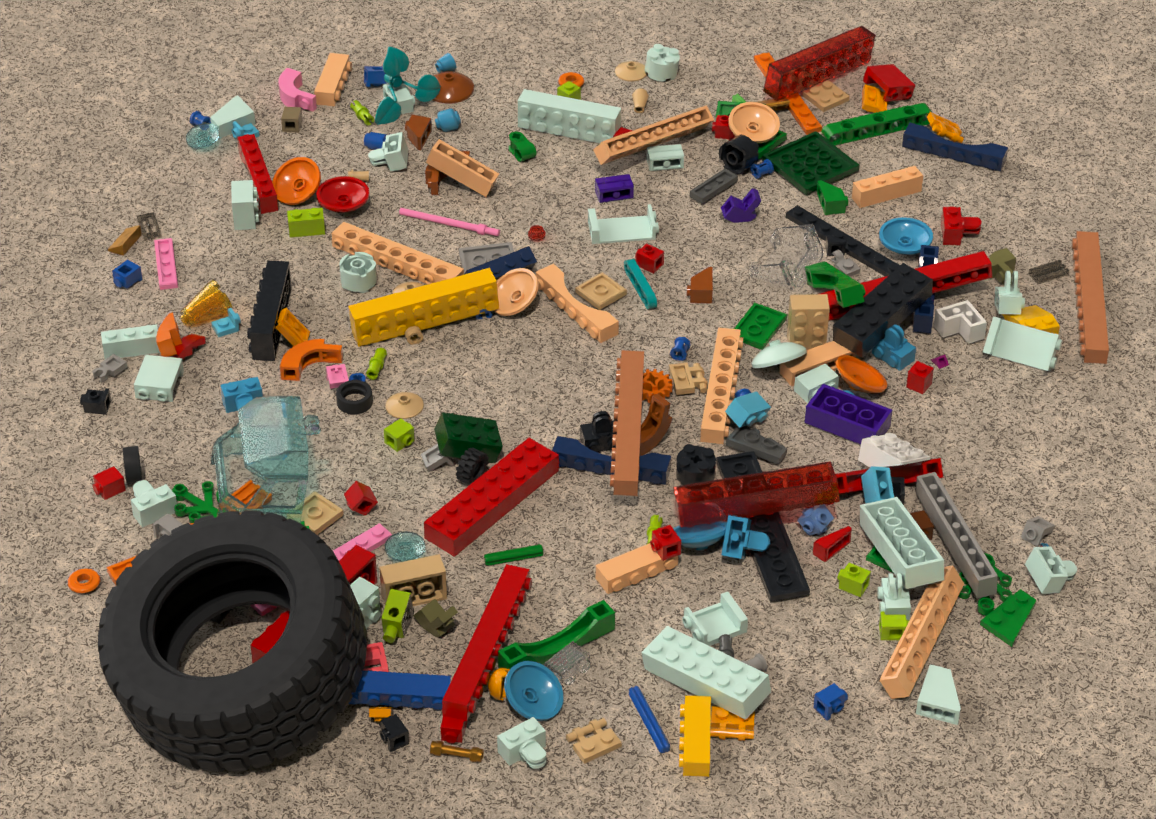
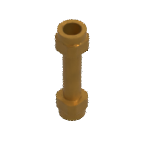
(438, 748)

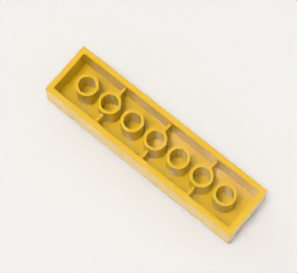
(423, 307)

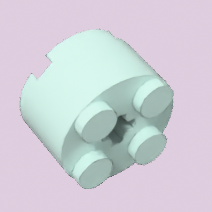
(662, 63)
(358, 272)

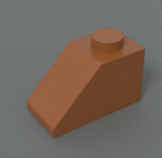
(418, 130)
(701, 287)

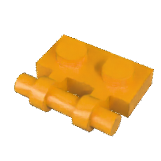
(945, 127)
(725, 725)

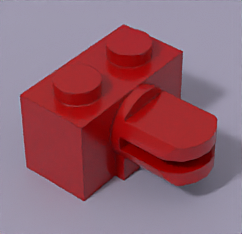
(955, 225)

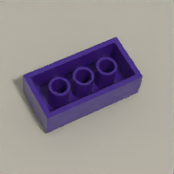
(847, 414)

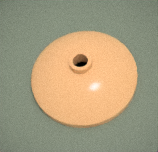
(754, 121)
(516, 291)

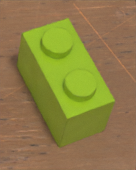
(306, 222)

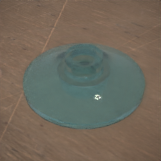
(202, 136)
(405, 546)

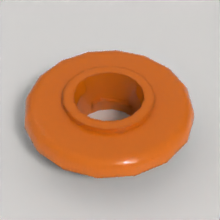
(576, 79)
(83, 574)

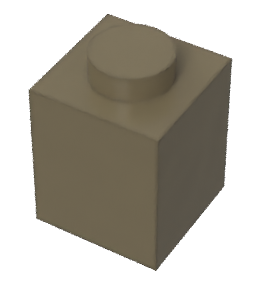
(291, 119)

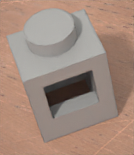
(165, 525)

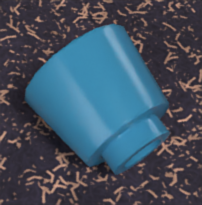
(446, 63)

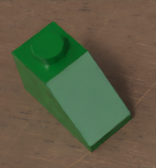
(831, 198)

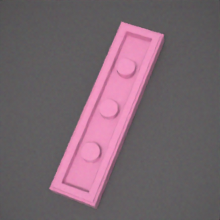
(166, 264)

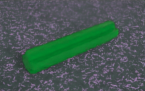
(513, 555)

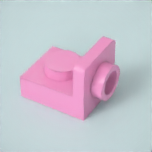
(336, 375)

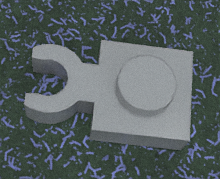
(111, 366)

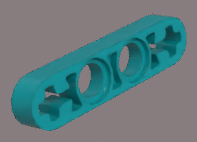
(640, 284)

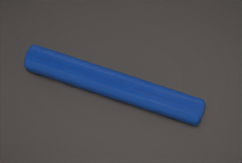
(649, 719)

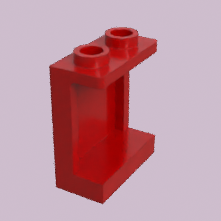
(891, 80)

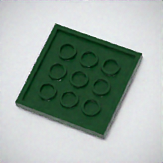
(811, 160)

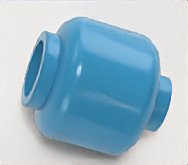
(448, 120)

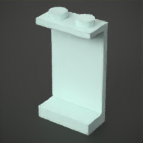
(623, 228)
(1022, 344)

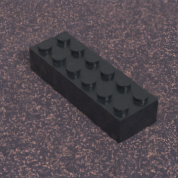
(271, 299)
(883, 307)

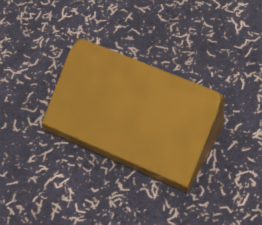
(776, 105)
(126, 240)

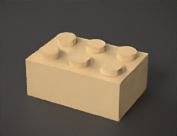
(808, 320)
(421, 577)

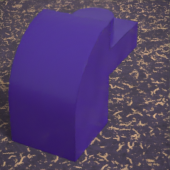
(741, 210)

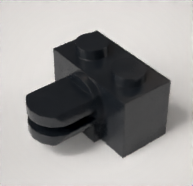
(599, 433)

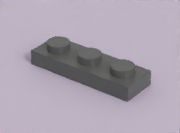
(713, 186)

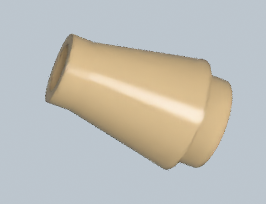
(640, 99)

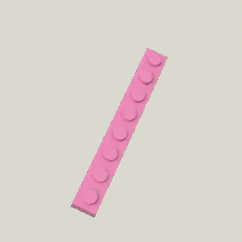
(368, 540)

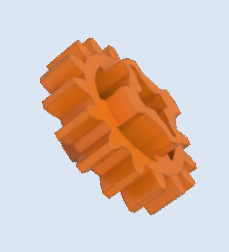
(656, 383)

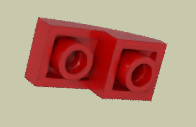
(188, 343)

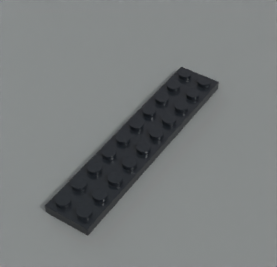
(778, 564)

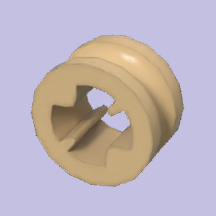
(413, 331)

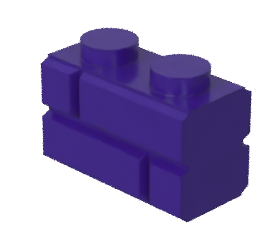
(614, 188)

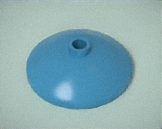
(905, 235)
(701, 535)
(533, 690)

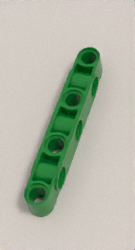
(876, 124)

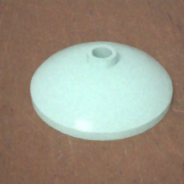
(778, 353)

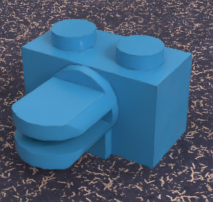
(895, 348)
(239, 393)
(740, 538)

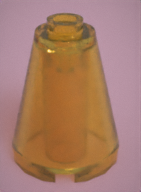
(206, 305)

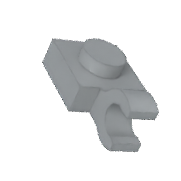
(846, 266)

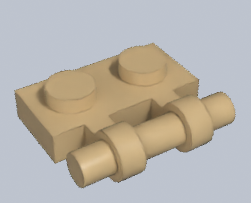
(682, 378)
(596, 745)

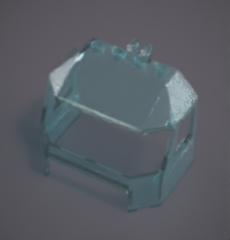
(273, 447)

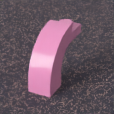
(290, 95)

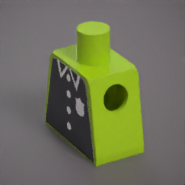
(397, 615)

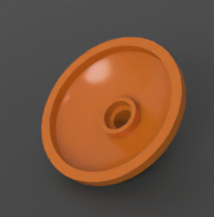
(296, 180)
(860, 375)

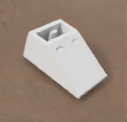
(889, 451)

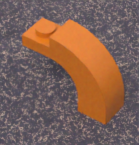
(308, 353)

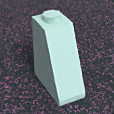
(232, 111)
(939, 696)

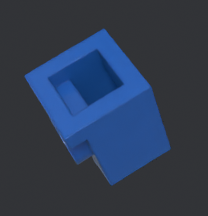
(374, 75)
(127, 274)
(830, 701)

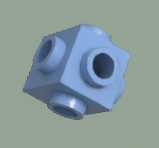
(815, 519)

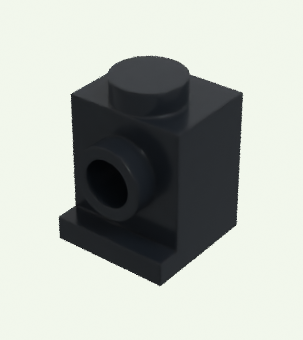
(96, 401)
(394, 732)

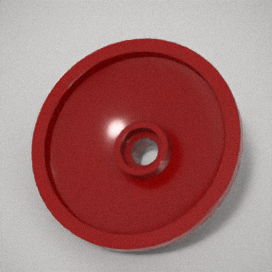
(342, 194)

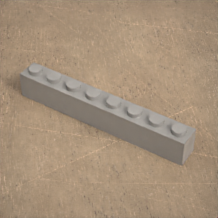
(956, 535)

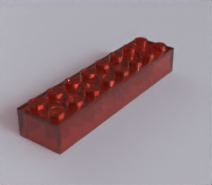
(819, 63)
(756, 494)

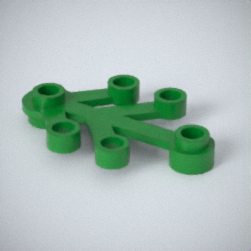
(201, 506)
(985, 604)

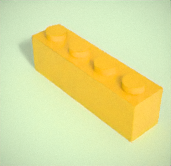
(696, 737)

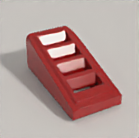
(831, 544)

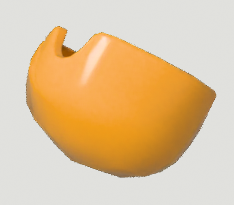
(496, 684)

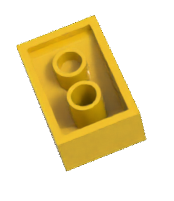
(1035, 318)

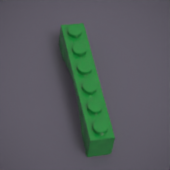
(847, 290)
(591, 624)

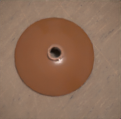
(454, 87)

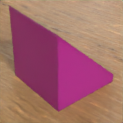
(940, 361)

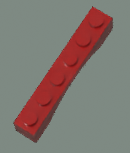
(258, 172)
(852, 480)

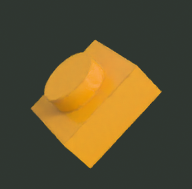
(380, 712)

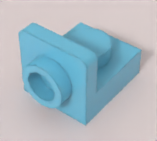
(244, 130)
(227, 325)

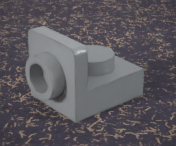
(433, 459)
(1036, 529)

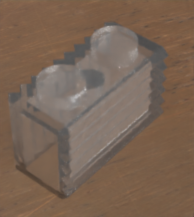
(569, 663)

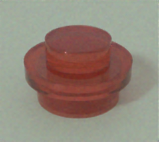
(536, 233)

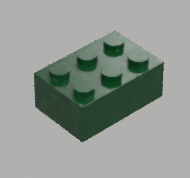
(461, 432)

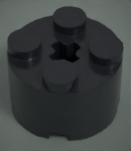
(739, 154)
(695, 464)

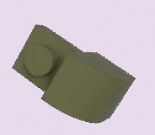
(1001, 262)
(435, 619)

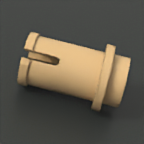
(362, 175)

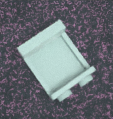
(158, 378)
(716, 620)

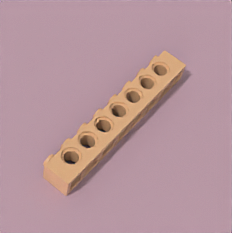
(653, 135)
(393, 255)
(721, 385)
(921, 634)

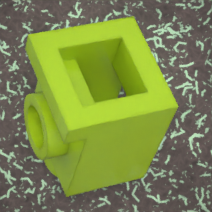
(892, 626)

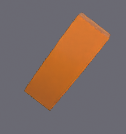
(168, 336)

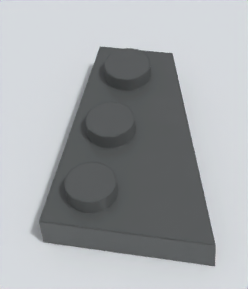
(751, 440)

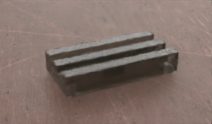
(151, 234)
(1048, 272)

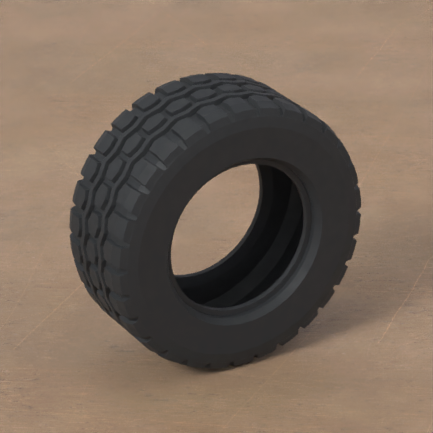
(269, 704)

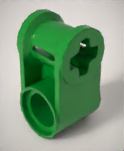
(521, 147)

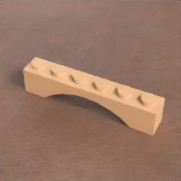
(598, 323)

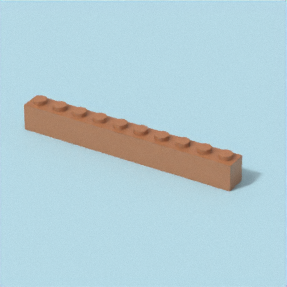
(1091, 298)
(628, 424)

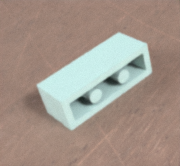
(130, 341)

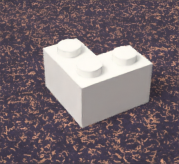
(960, 319)

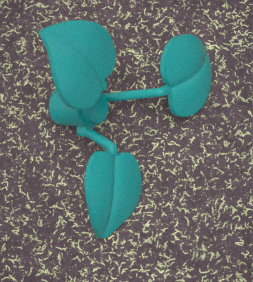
(394, 63)

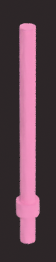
(480, 229)

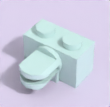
(393, 152)
(1009, 299)
(151, 503)
(1049, 570)
(894, 596)
(524, 743)

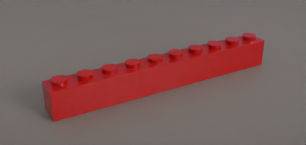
(944, 275)
(486, 642)

